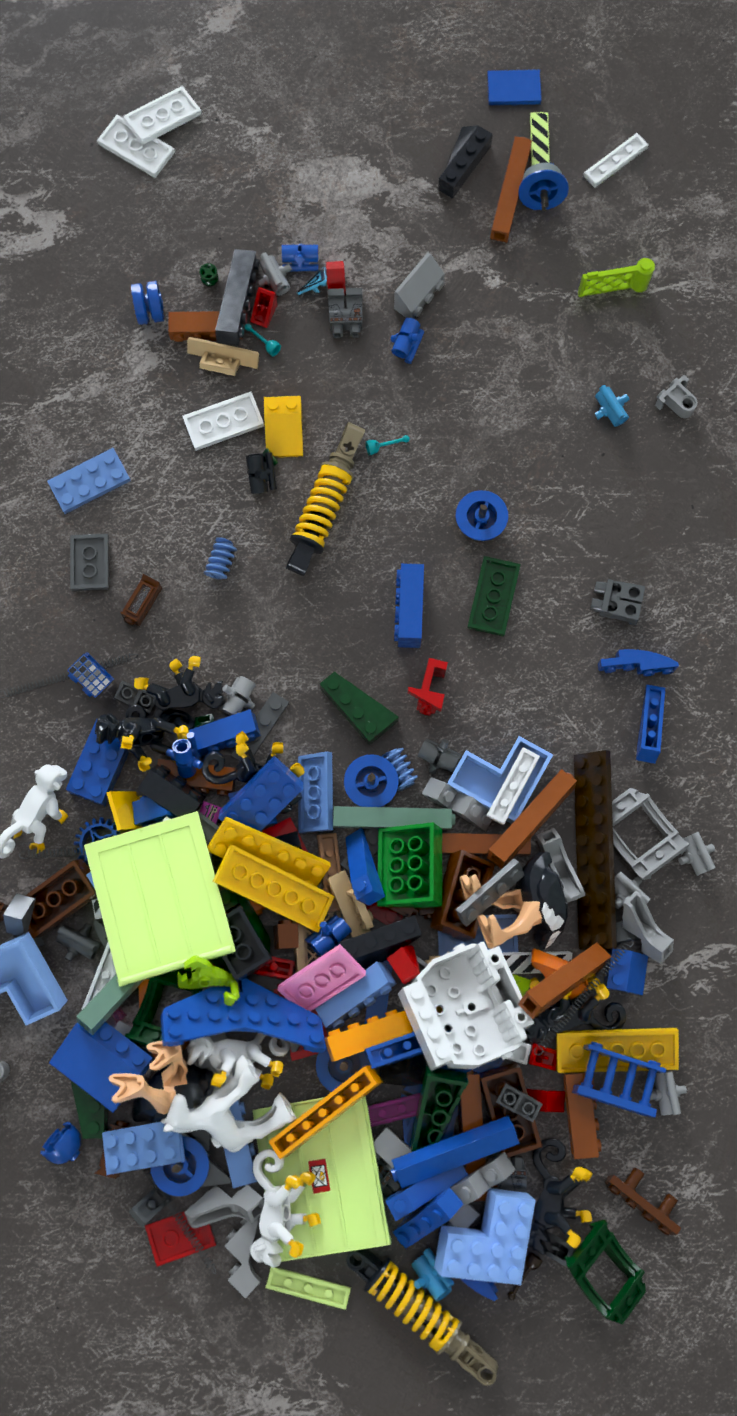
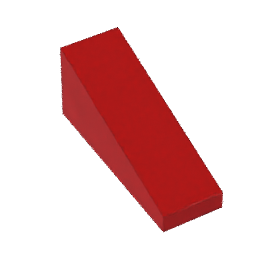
(431, 698)

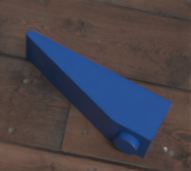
(651, 724)
(362, 869)
(393, 1050)
(416, 1195)

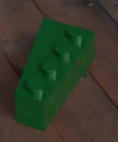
(360, 709)
(437, 1101)
(91, 1114)

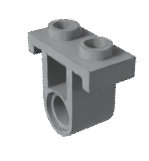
(676, 397)

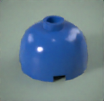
(63, 1145)

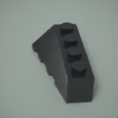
(467, 153)
(382, 942)

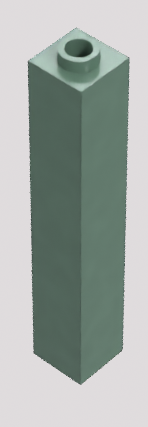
(390, 817)
(104, 1004)

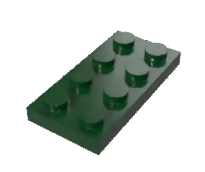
(494, 596)

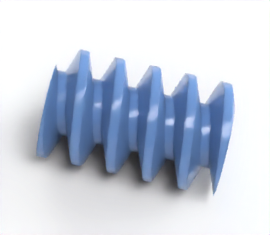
(220, 558)
(403, 772)

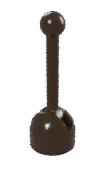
(532, 1262)

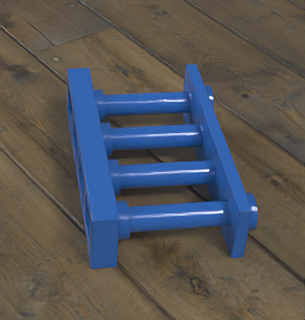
(605, 1093)

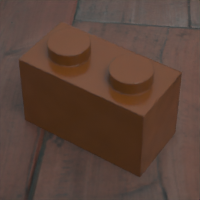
(286, 935)

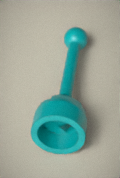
(272, 346)
(373, 446)

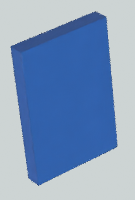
(514, 87)

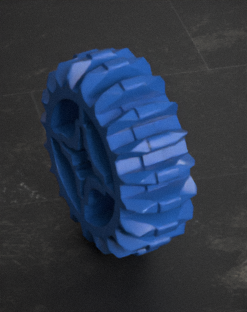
(91, 829)

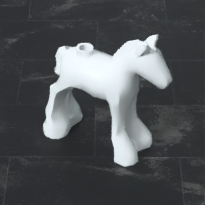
(217, 1119)

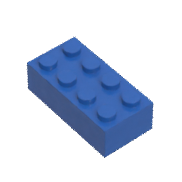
(410, 607)
(97, 769)
(263, 796)

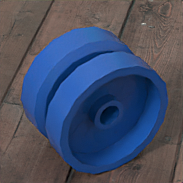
(147, 303)

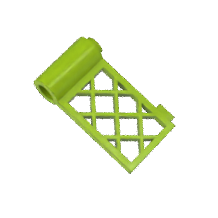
(636, 277)

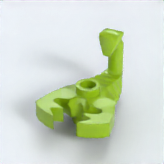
(208, 975)

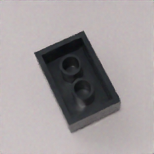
(171, 791)
(250, 949)

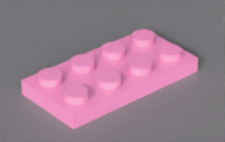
(322, 979)

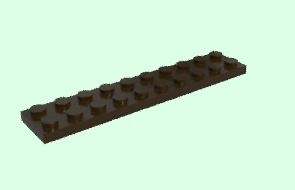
(595, 850)

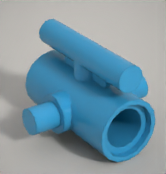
(611, 406)
(429, 1278)

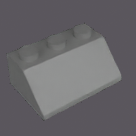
(419, 287)

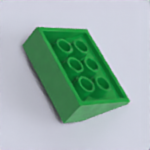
(410, 865)

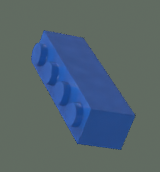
(223, 732)
(428, 1218)

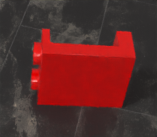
(434, 668)

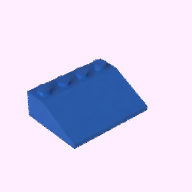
(94, 1058)

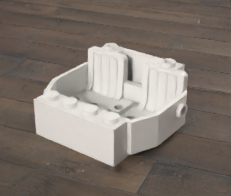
(453, 983)

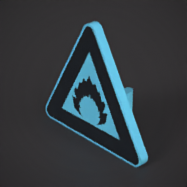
(318, 279)

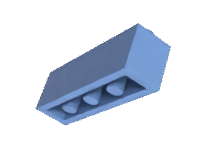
(357, 996)
(240, 1162)

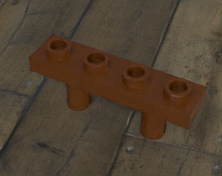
(634, 1200)

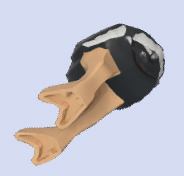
(536, 899)
(155, 1097)

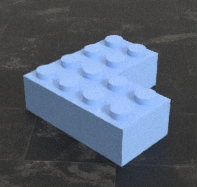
(483, 780)
(29, 980)
(497, 1249)

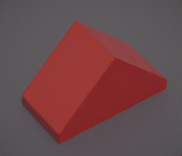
(335, 275)
(264, 307)
(405, 963)
(545, 1060)
(552, 1100)

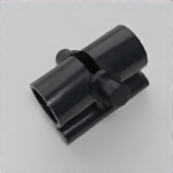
(261, 472)

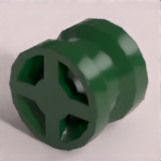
(208, 270)

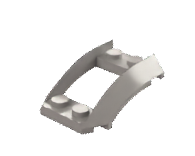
(662, 852)

